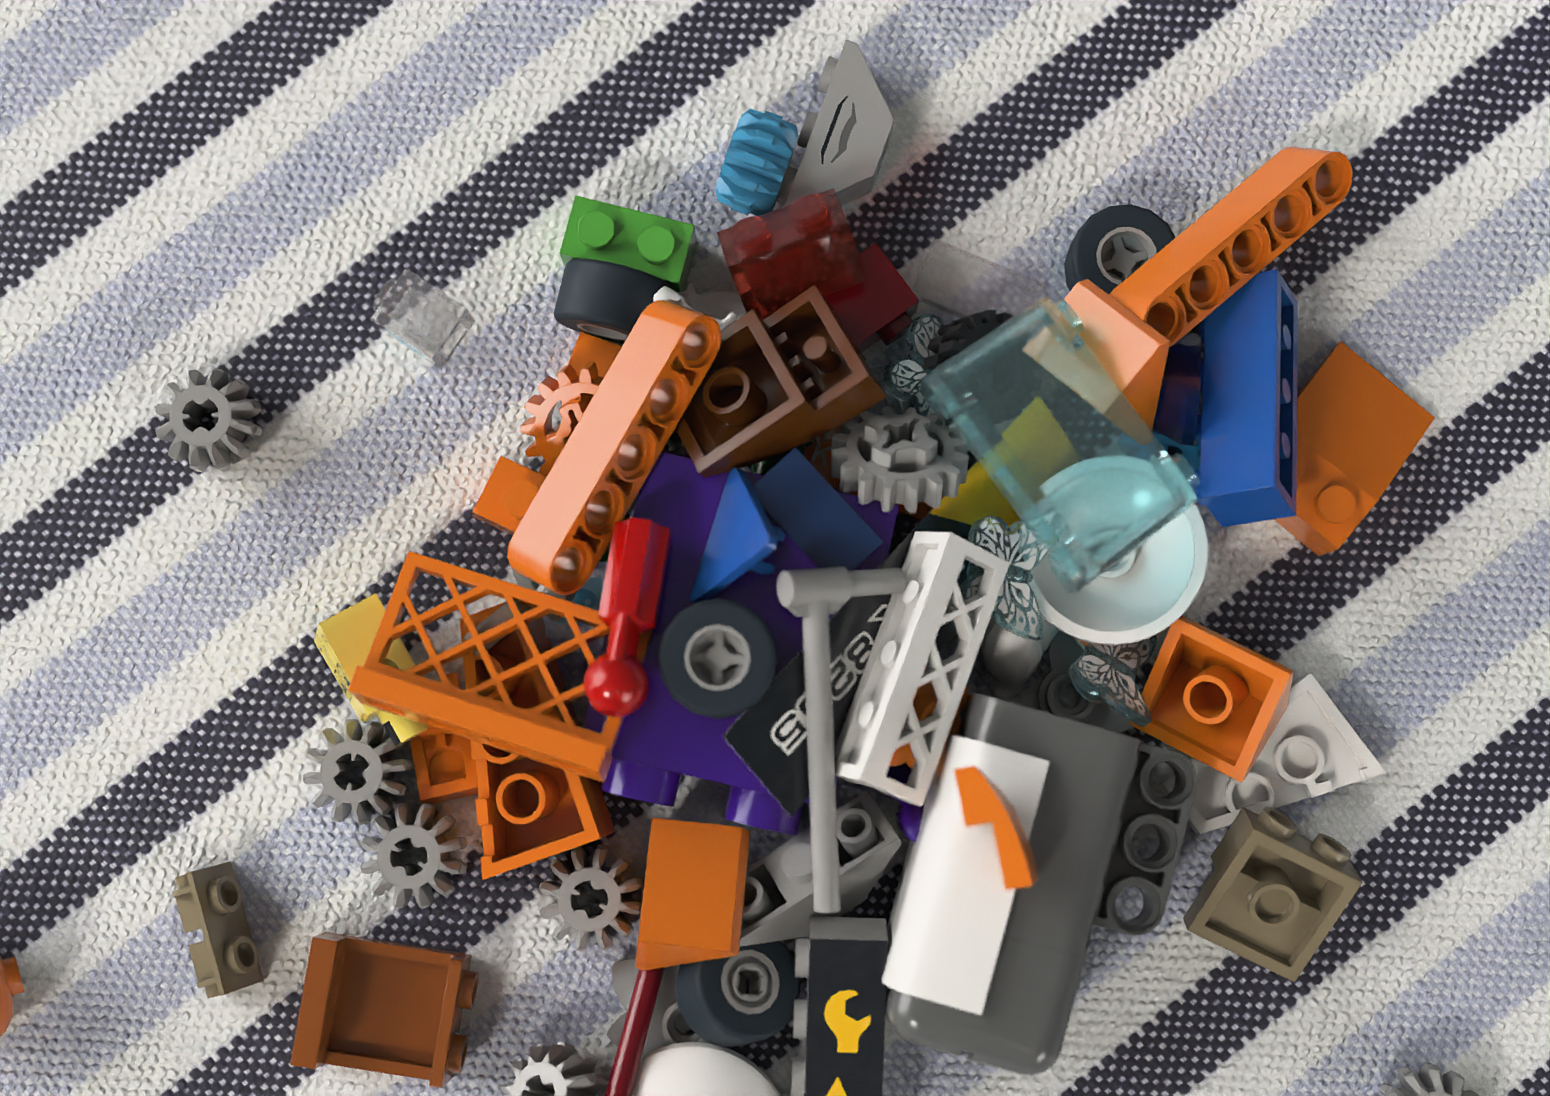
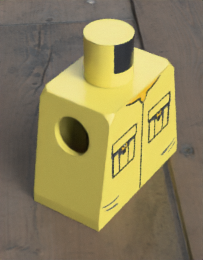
(346, 643)

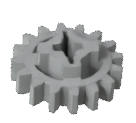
(899, 459)

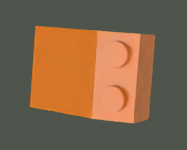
(1349, 446)

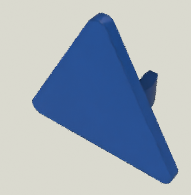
(736, 540)

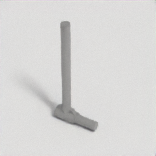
(813, 597)

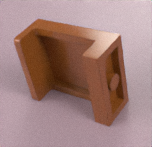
(384, 1008)

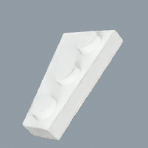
(1302, 759)

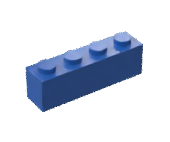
(1249, 404)

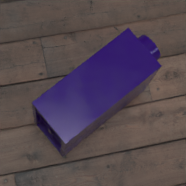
(664, 736)

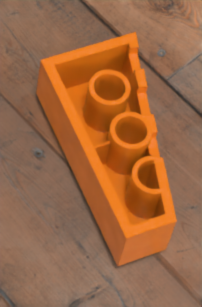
(524, 804)

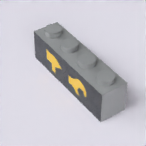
(842, 1007)

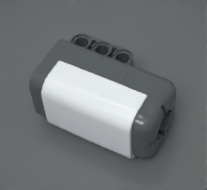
(1002, 965)

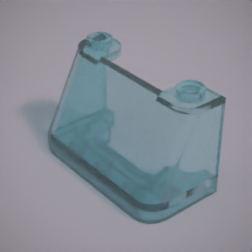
(1061, 441)

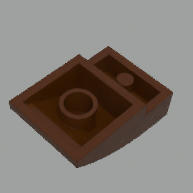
(776, 386)

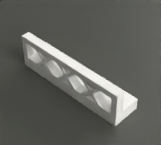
(899, 660)

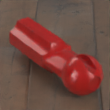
(629, 607)

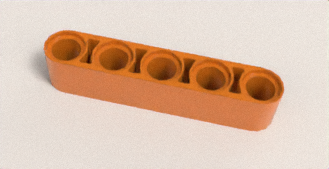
(1235, 239)
(614, 446)

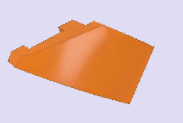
(443, 763)
(985, 803)

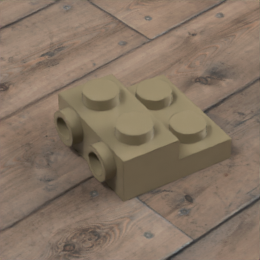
(1273, 892)

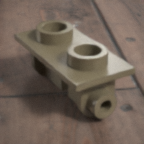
(213, 902)

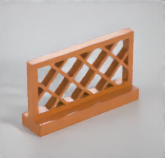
(468, 711)

